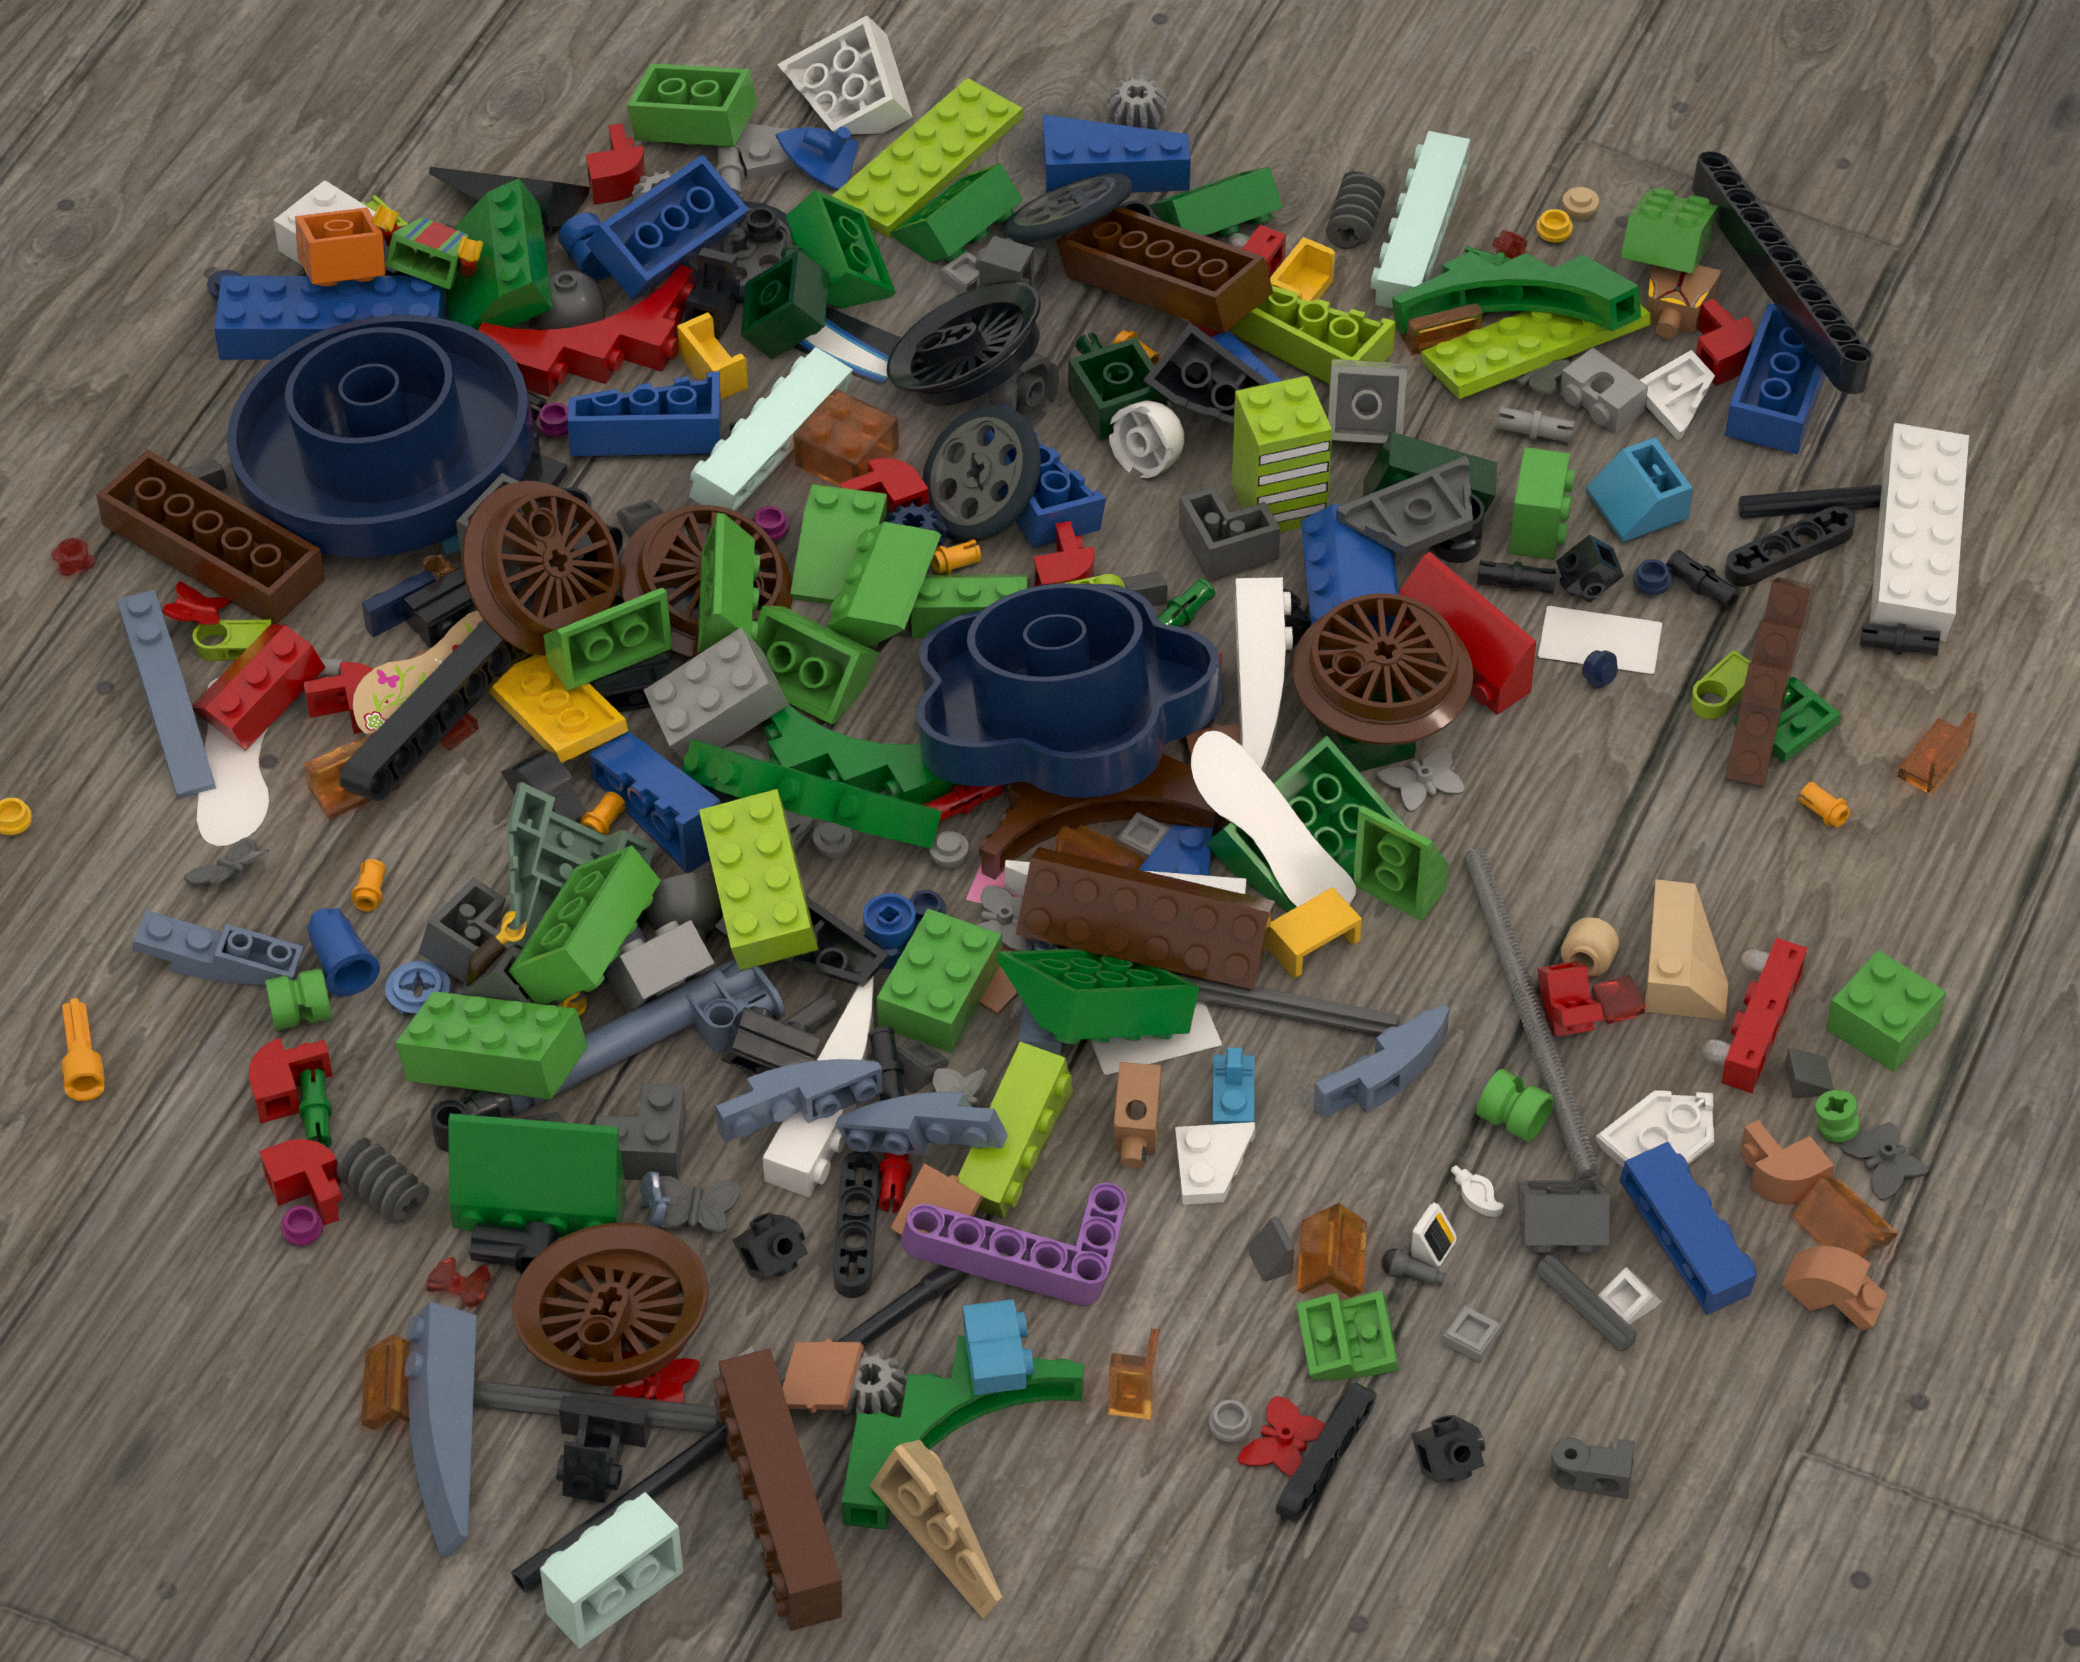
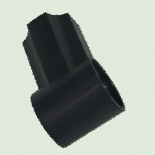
(511, 1245)

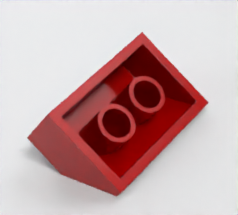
(259, 685)

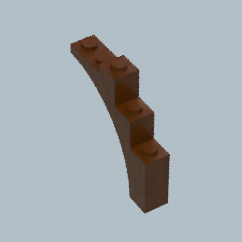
(1769, 679)
(1036, 815)

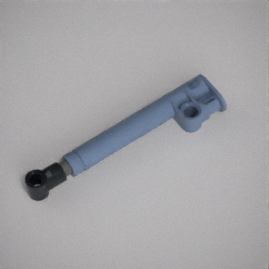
(704, 1002)

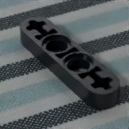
(1786, 542)
(856, 1223)
(1326, 1453)

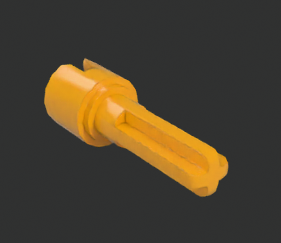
(81, 1066)

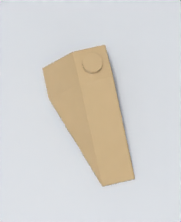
(1683, 959)
(928, 1506)

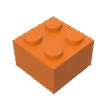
(340, 246)

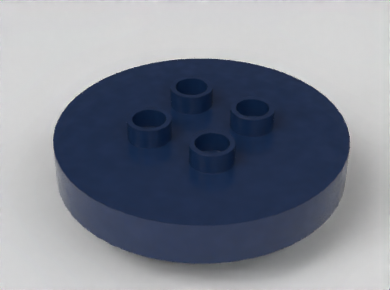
(380, 433)

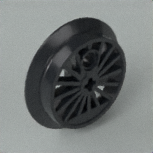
(968, 344)

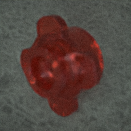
(1510, 243)
(72, 556)

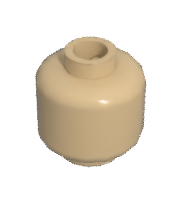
(1591, 944)

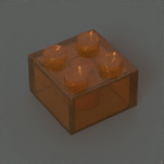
(844, 437)

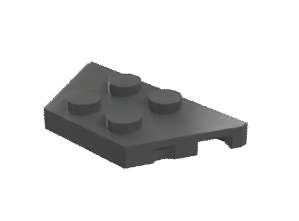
(1415, 510)

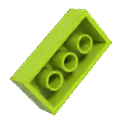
(758, 880)

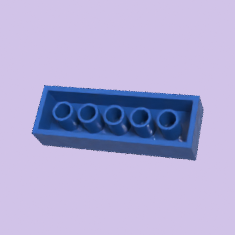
(270, 313)

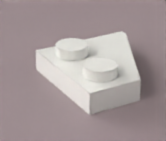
(1678, 391)
(1210, 1159)

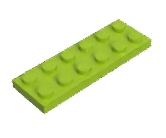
(929, 155)
(1515, 348)

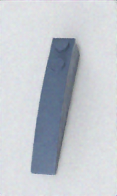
(165, 693)
(442, 1416)

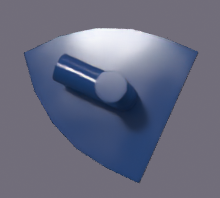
(821, 153)

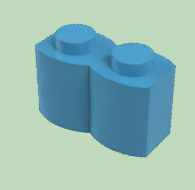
(995, 1346)

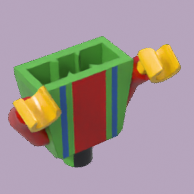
(427, 248)

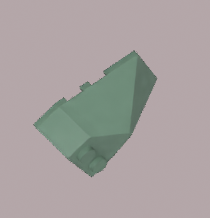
(547, 850)

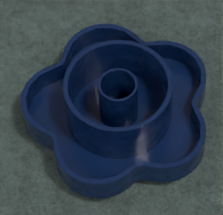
(1062, 690)

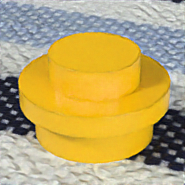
(1554, 226)
(14, 816)

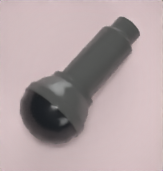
(1397, 1263)

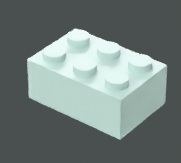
(611, 1569)

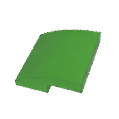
(1348, 1336)

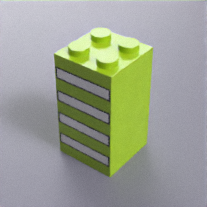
(1282, 450)

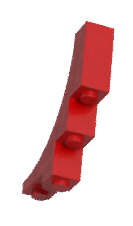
(597, 349)

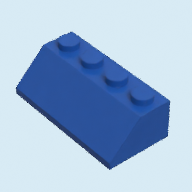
(1344, 565)

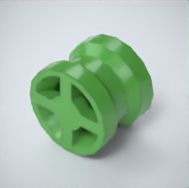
(1837, 1116)

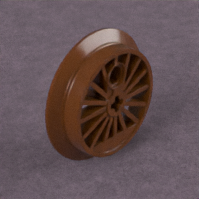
(663, 539)
(544, 562)
(1373, 662)
(596, 1325)

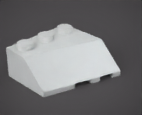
(852, 79)

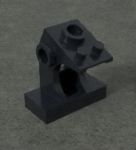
(602, 1430)

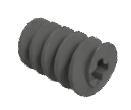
(1355, 210)
(381, 1181)

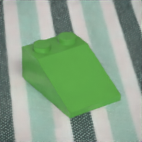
(828, 539)
(1398, 865)

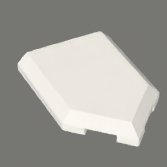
(1659, 1119)

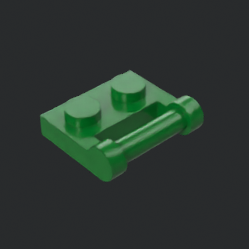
(1802, 721)

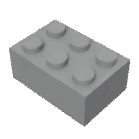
(716, 694)

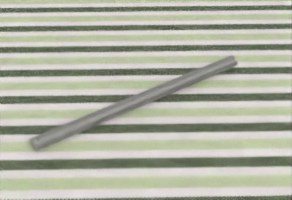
(1531, 1013)

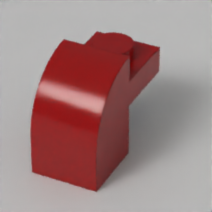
(615, 171)
(1723, 342)
(892, 478)
(1069, 563)
(336, 693)
(1568, 999)
(276, 1074)
(300, 1170)

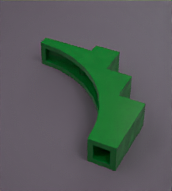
(1524, 284)
(857, 762)
(812, 794)
(930, 1413)

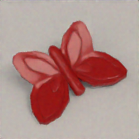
(194, 606)
(663, 1385)
(1284, 1439)

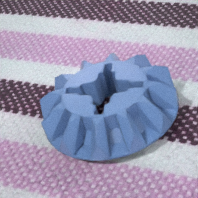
(403, 980)

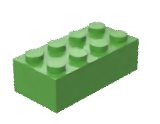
(585, 926)
(491, 1045)

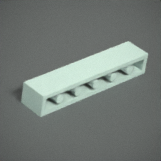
(1422, 216)
(767, 434)

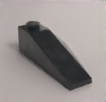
(556, 199)
(1202, 375)
(840, 951)

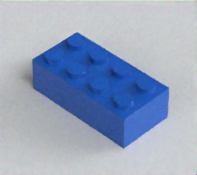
(667, 227)
(1775, 388)

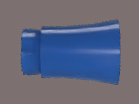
(342, 954)

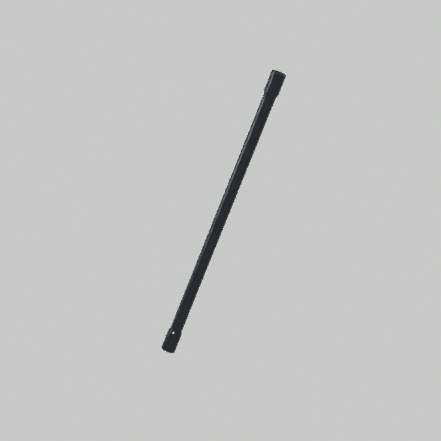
(930, 1287)

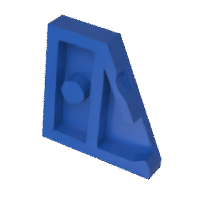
(1181, 852)

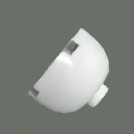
(1146, 438)

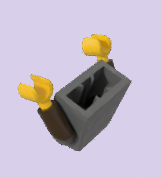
(489, 968)

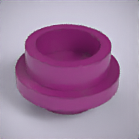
(553, 420)
(772, 521)
(301, 1226)

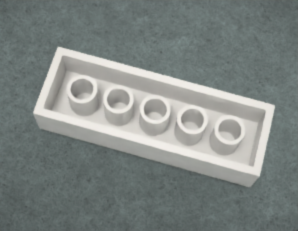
(1920, 529)

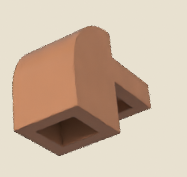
(1785, 1173)
(1835, 1277)

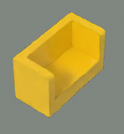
(1306, 270)
(705, 354)
(1310, 928)

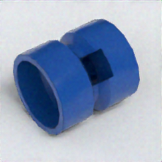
(573, 239)
(889, 924)

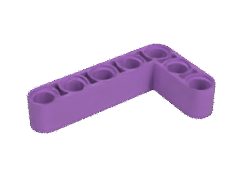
(1025, 1249)

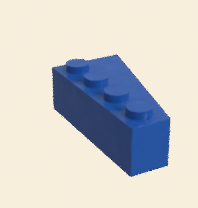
(1089, 148)
(647, 419)
(1056, 499)
(656, 797)

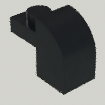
(715, 289)
(548, 774)

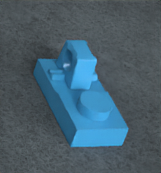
(1233, 1087)

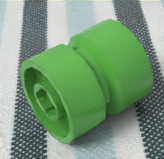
(298, 999)
(1518, 1107)

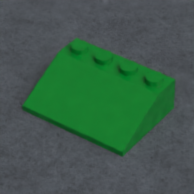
(512, 263)
(1326, 798)
(1099, 995)
(534, 1173)

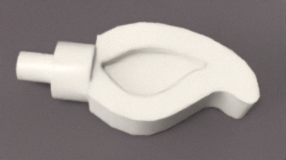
(1477, 1192)

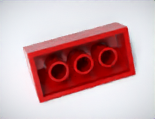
(1497, 646)

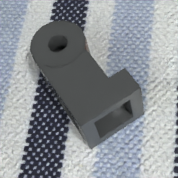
(1593, 1467)

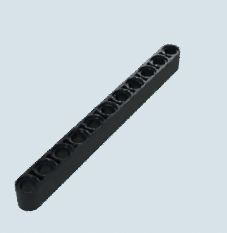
(1783, 274)
(439, 703)

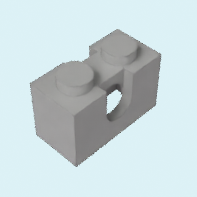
(1608, 403)

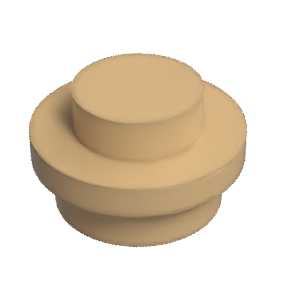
(1580, 203)

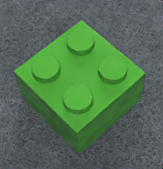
(1541, 503)
(1886, 1010)

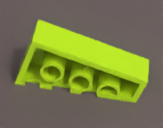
(1314, 334)
(1028, 1107)

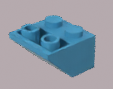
(1641, 491)

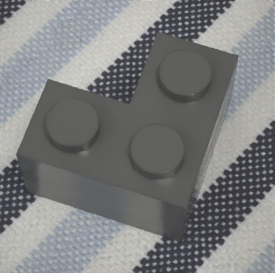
(1012, 262)
(1226, 539)
(462, 927)
(655, 1136)

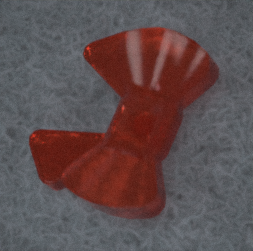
(469, 1289)

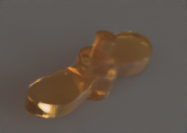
(437, 565)

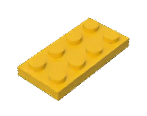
(557, 718)

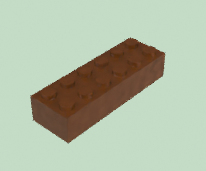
(1167, 268)
(211, 537)
(1145, 917)
(778, 1490)

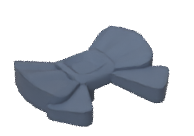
(652, 1198)

